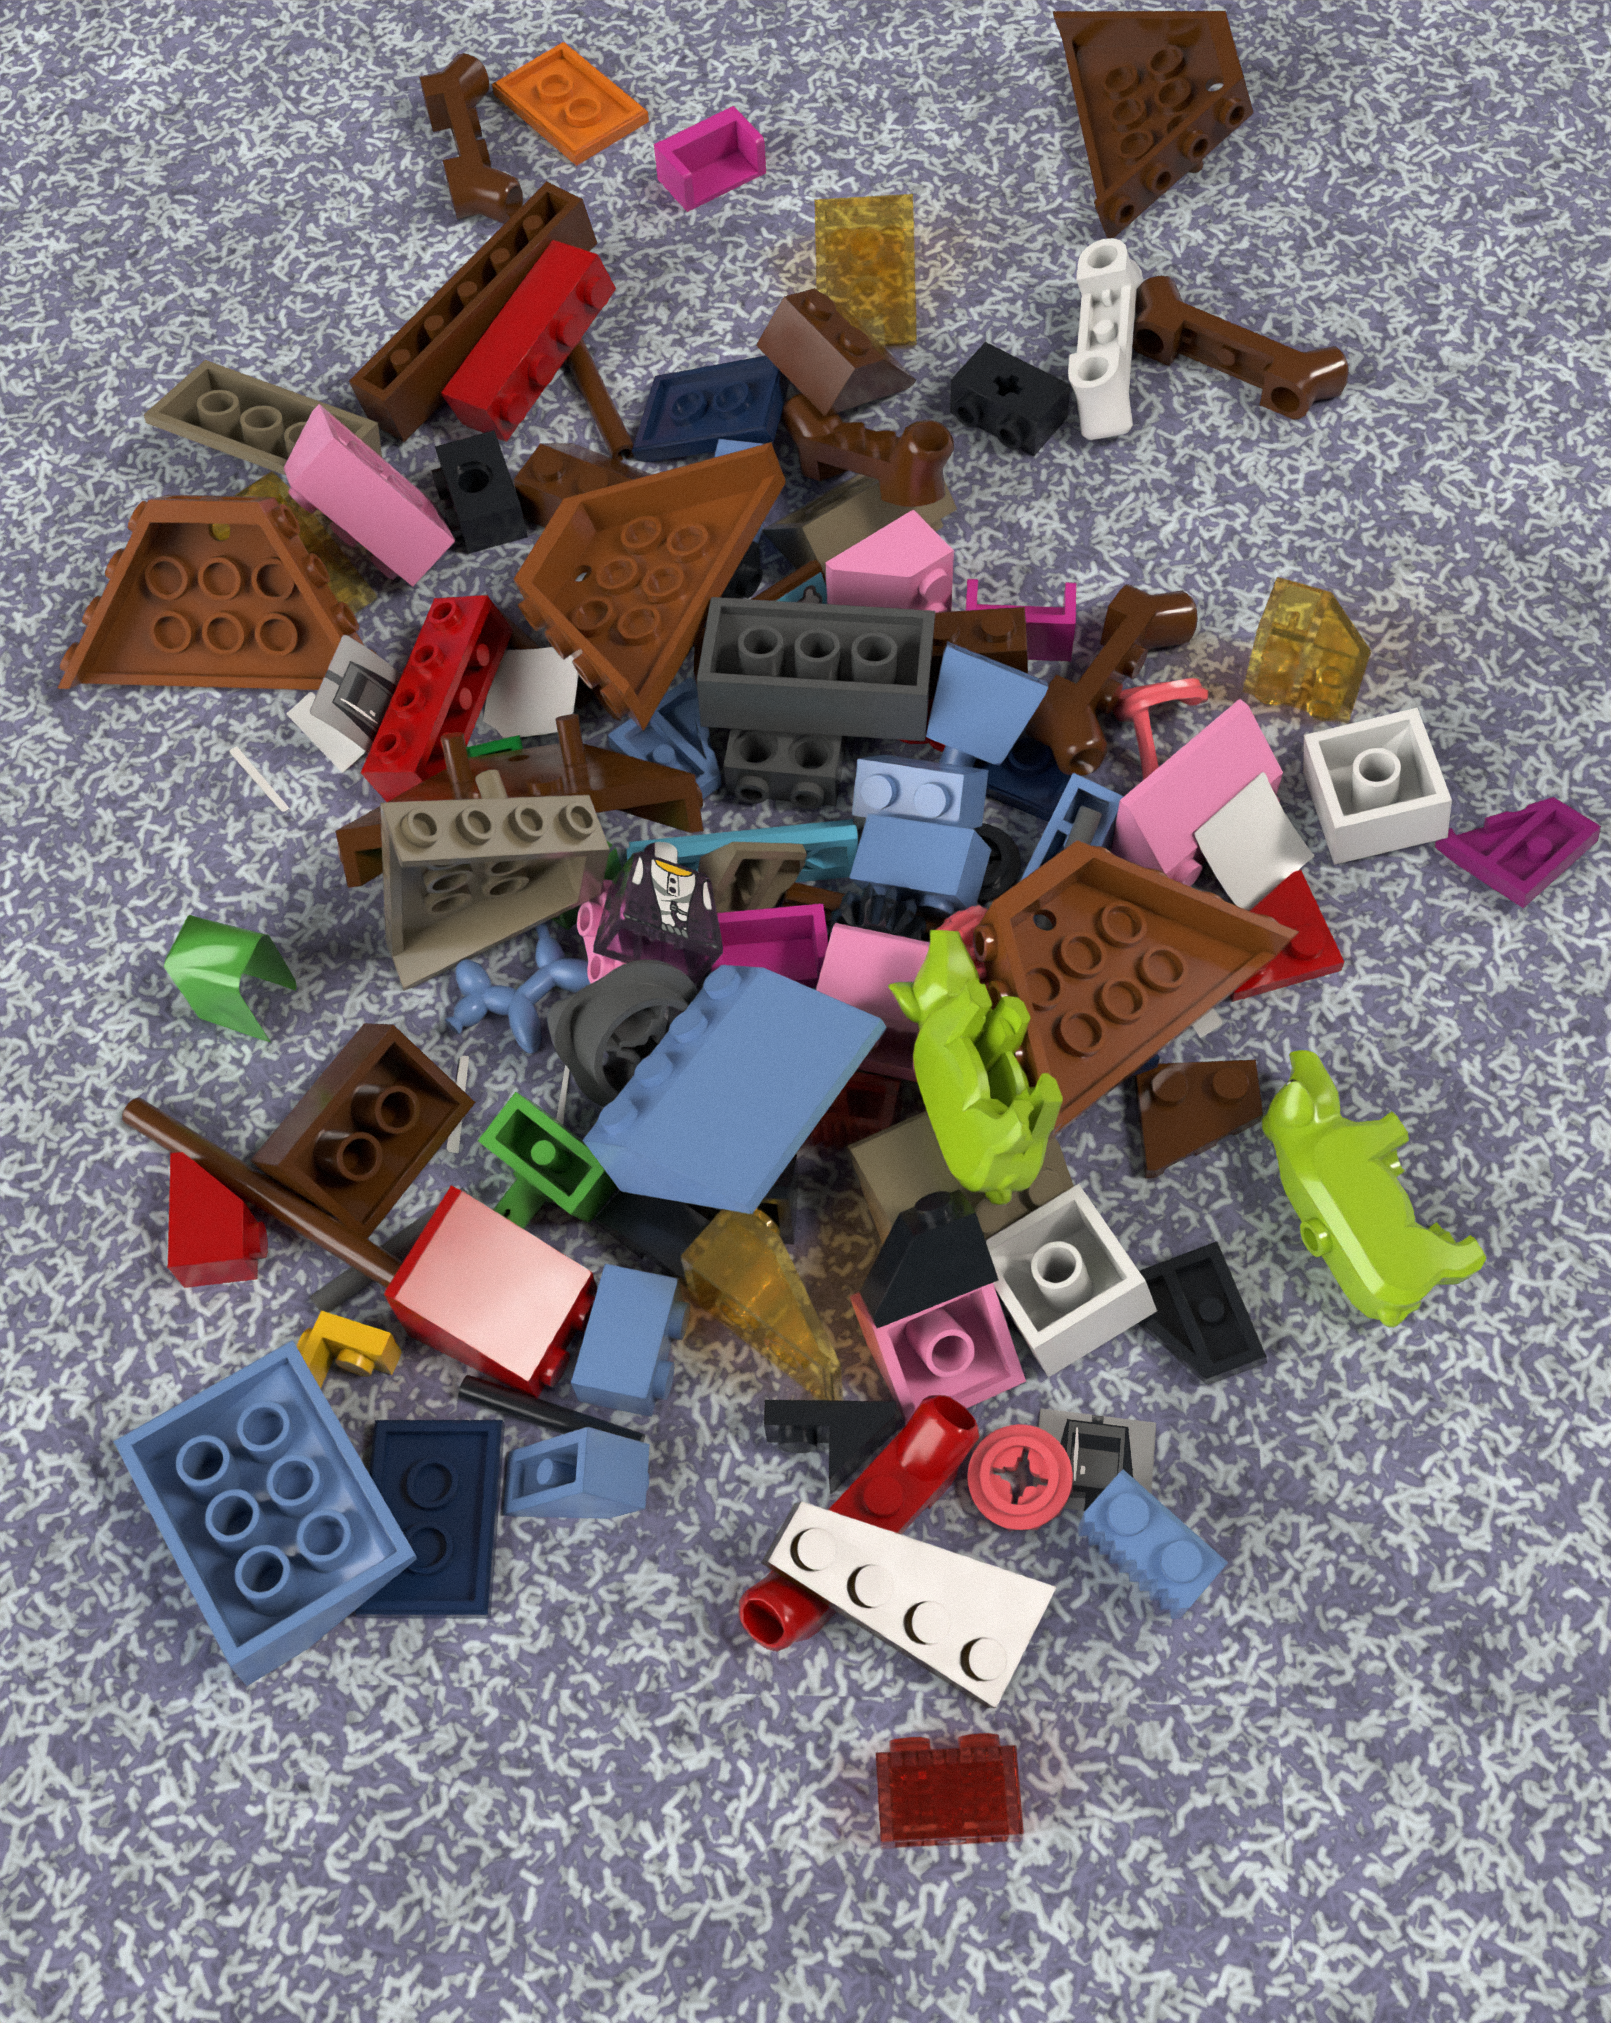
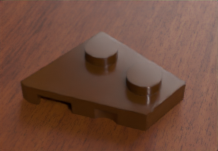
(1193, 1107)

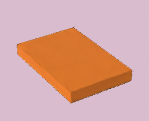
(570, 103)

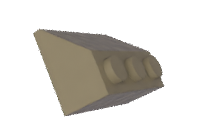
(843, 519)
(907, 1164)

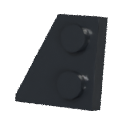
(1202, 1315)

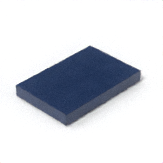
(711, 403)
(445, 1498)

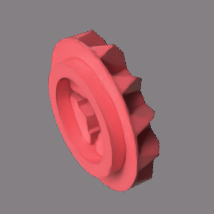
(1003, 1452)

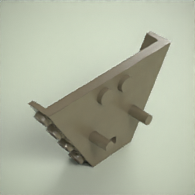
(482, 872)

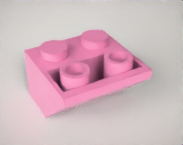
(858, 972)

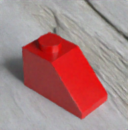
(210, 1229)

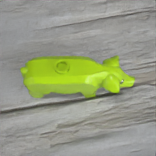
(969, 1079)
(1352, 1204)

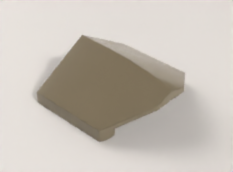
(752, 873)

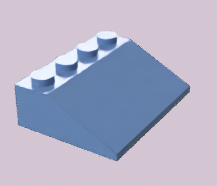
(731, 1090)
(266, 1510)

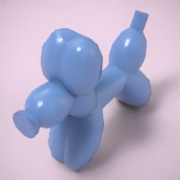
(518, 1004)

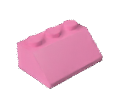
(365, 499)
(1167, 808)

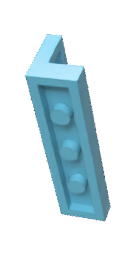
(826, 843)

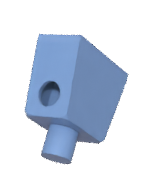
(980, 707)

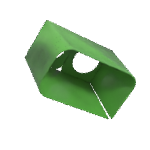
(208, 970)

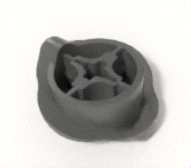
(617, 1016)

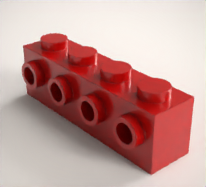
(529, 340)
(437, 692)

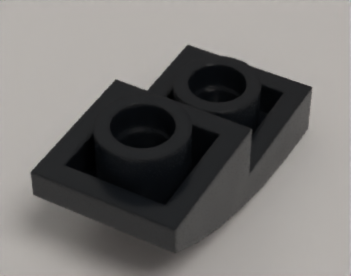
(653, 1228)

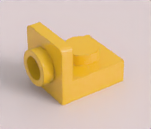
(355, 1345)

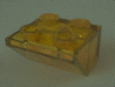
(1307, 653)

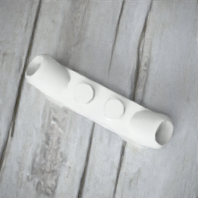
(1105, 339)

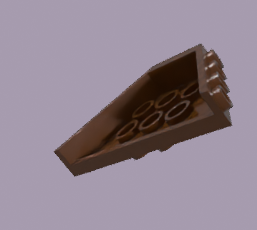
(1147, 99)
(549, 770)

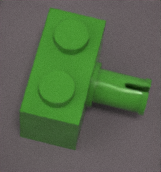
(547, 1162)

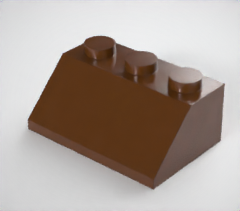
(562, 472)
(365, 1128)

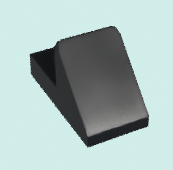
(849, 1427)

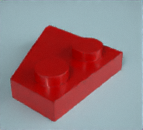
(1309, 953)

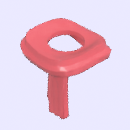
(1134, 707)

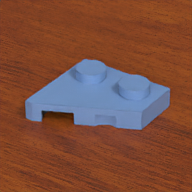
(673, 738)

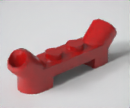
(889, 1495)

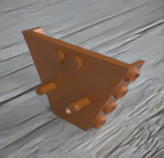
(654, 564)
(211, 607)
(1118, 971)

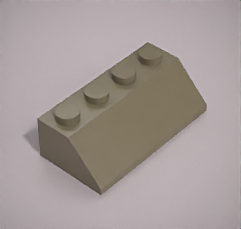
(245, 416)

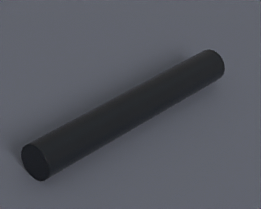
(535, 1410)

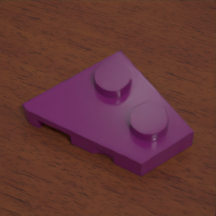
(1522, 849)

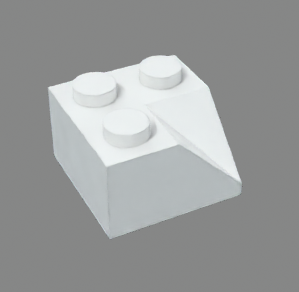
(1376, 786)
(1067, 1280)

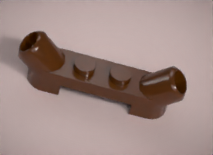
(471, 180)
(1287, 376)
(905, 465)
(1070, 710)

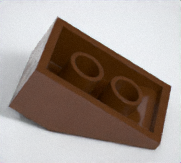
(830, 354)

